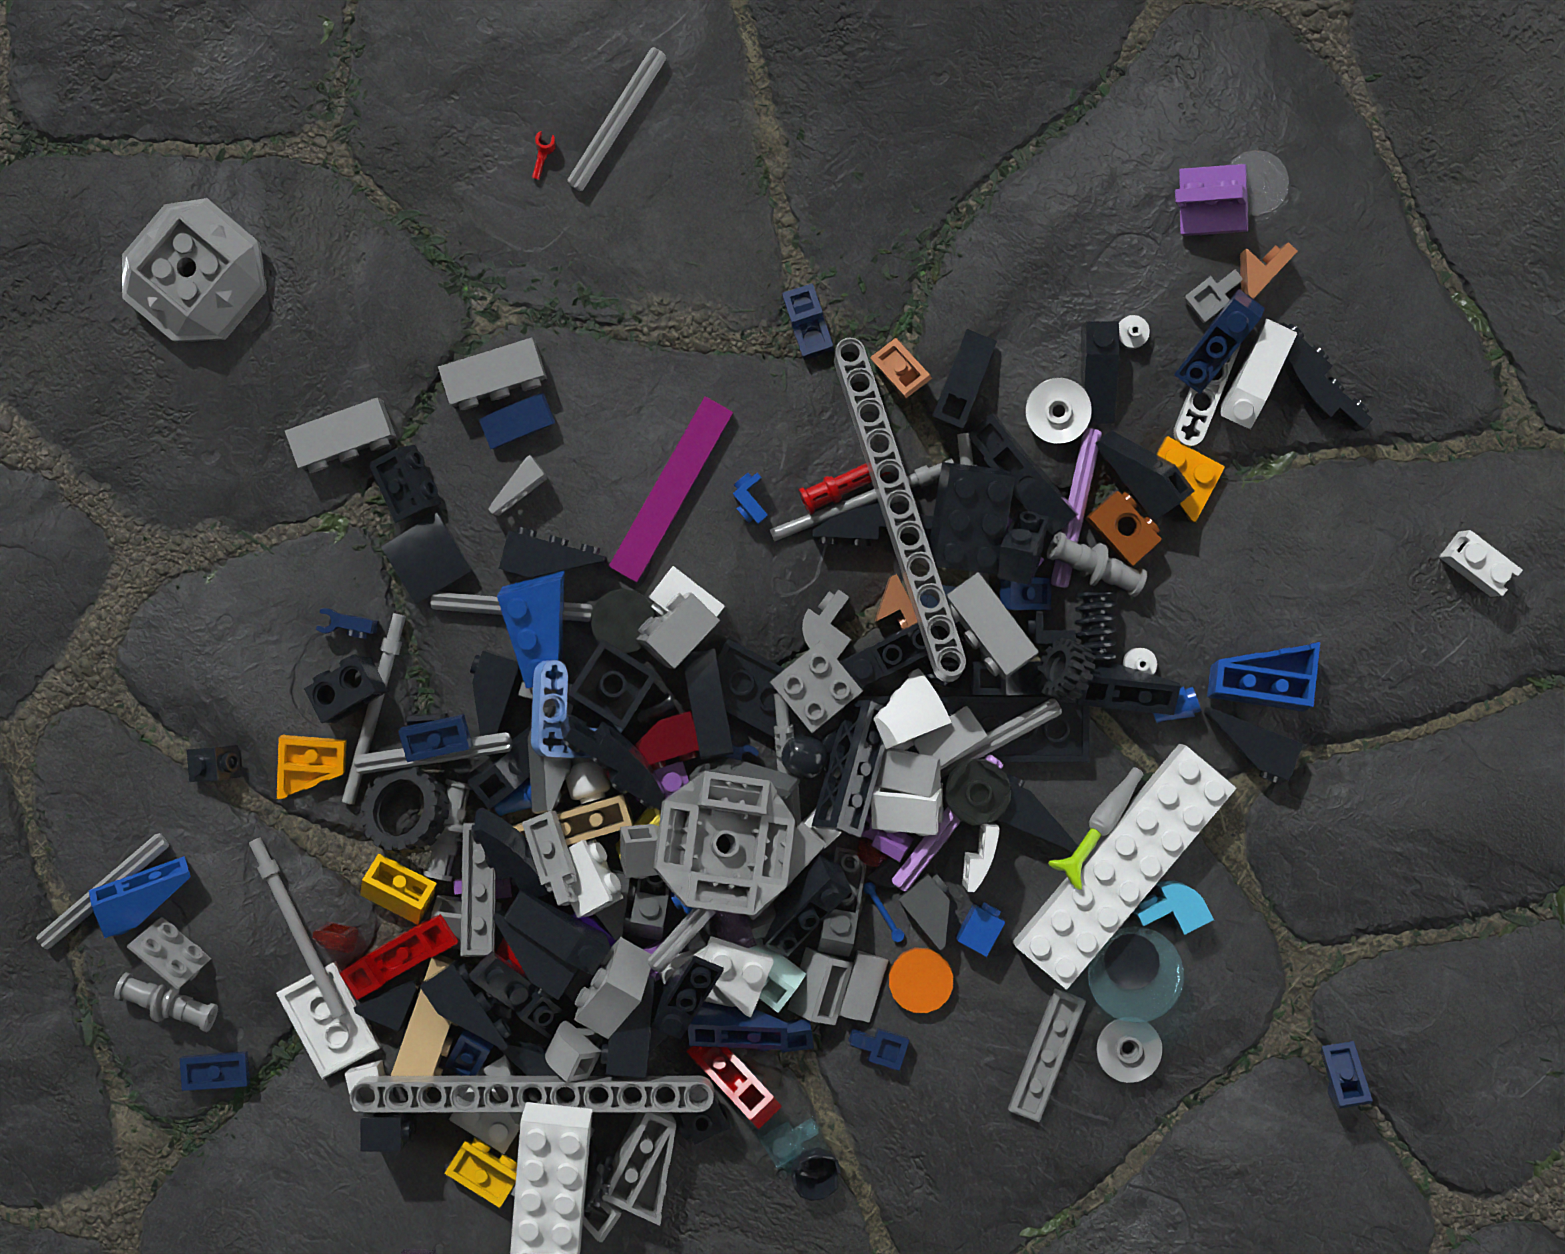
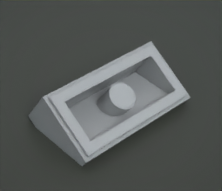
(952, 739)
(909, 772)
(863, 986)

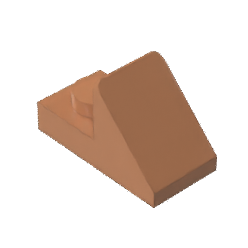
(1258, 275)
(900, 368)
(895, 600)

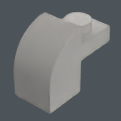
(818, 627)
(573, 1051)

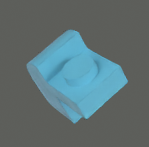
(1179, 900)

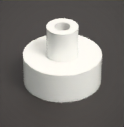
(1127, 337)
(1135, 656)

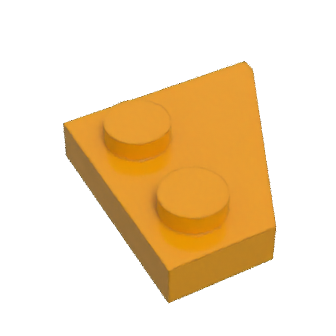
(1197, 469)
(307, 762)

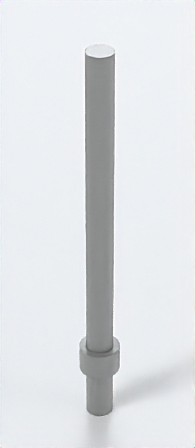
(923, 476)
(390, 647)
(269, 870)

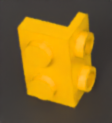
(483, 1171)

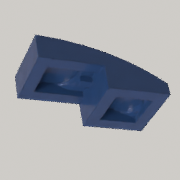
(808, 321)
(517, 421)

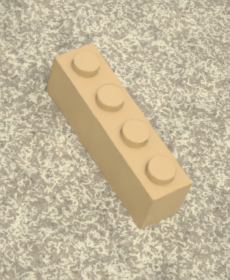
(593, 819)
(426, 1034)

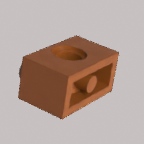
(1105, 522)

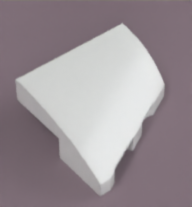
(911, 711)

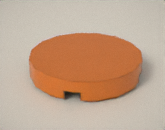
(920, 980)

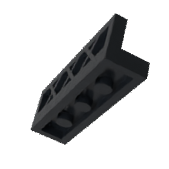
(858, 771)

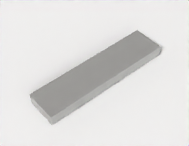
(477, 899)
(1046, 1054)

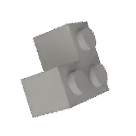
(678, 631)
(614, 989)

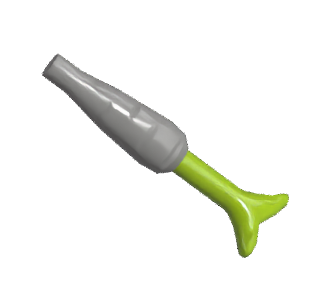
(1100, 824)

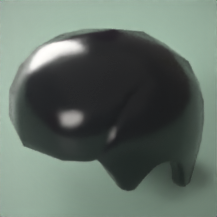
(815, 1174)

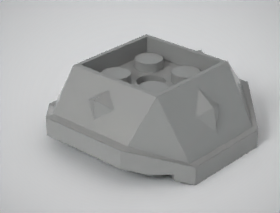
(220, 291)
(758, 834)

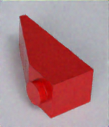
(736, 1082)

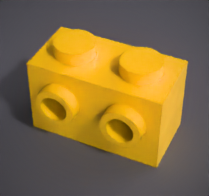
(398, 889)

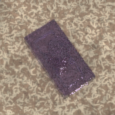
(734, 928)

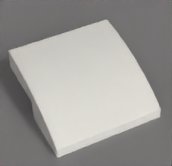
(977, 864)

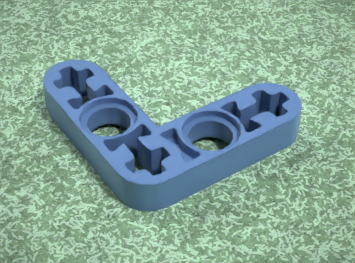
(550, 727)

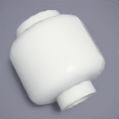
(587, 781)

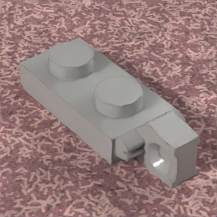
(551, 856)

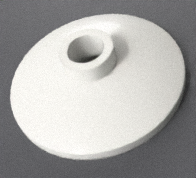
(1058, 392)

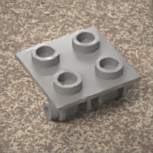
(816, 686)
(169, 953)

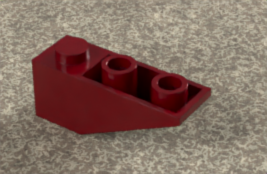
(669, 739)

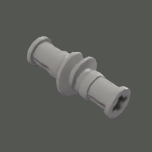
(1097, 563)
(446, 844)
(165, 1003)

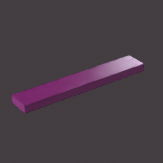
(671, 489)

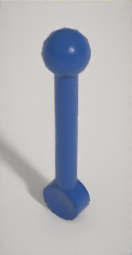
(897, 934)

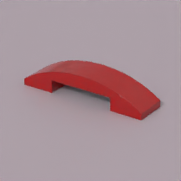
(398, 956)

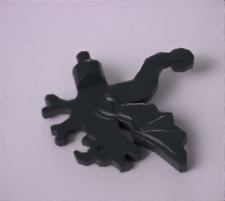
(596, 1177)

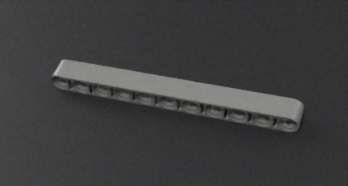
(898, 524)
(516, 1085)

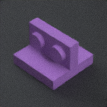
(1213, 200)

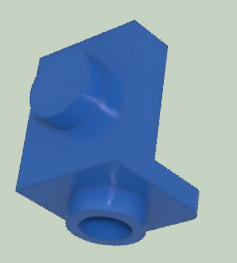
(749, 507)

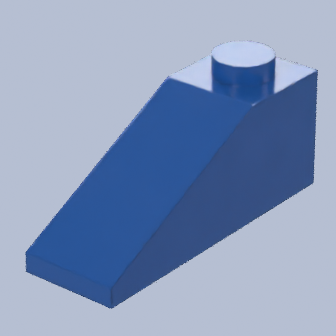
(133, 898)

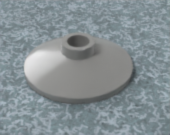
(1133, 1065)

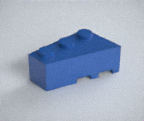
(535, 621)
(1269, 679)

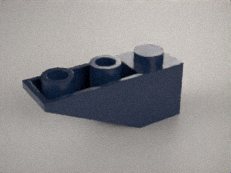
(1220, 341)

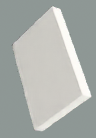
(328, 1041)

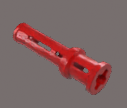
(833, 488)

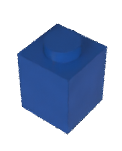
(981, 928)

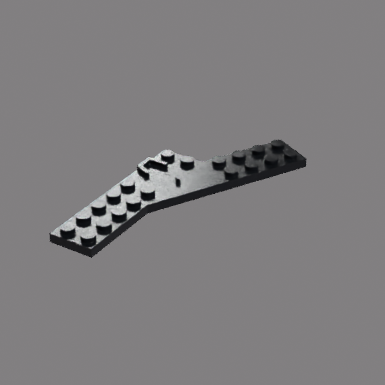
(1062, 739)

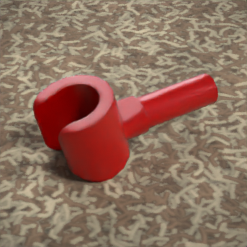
(543, 151)

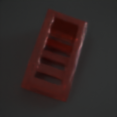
(336, 937)

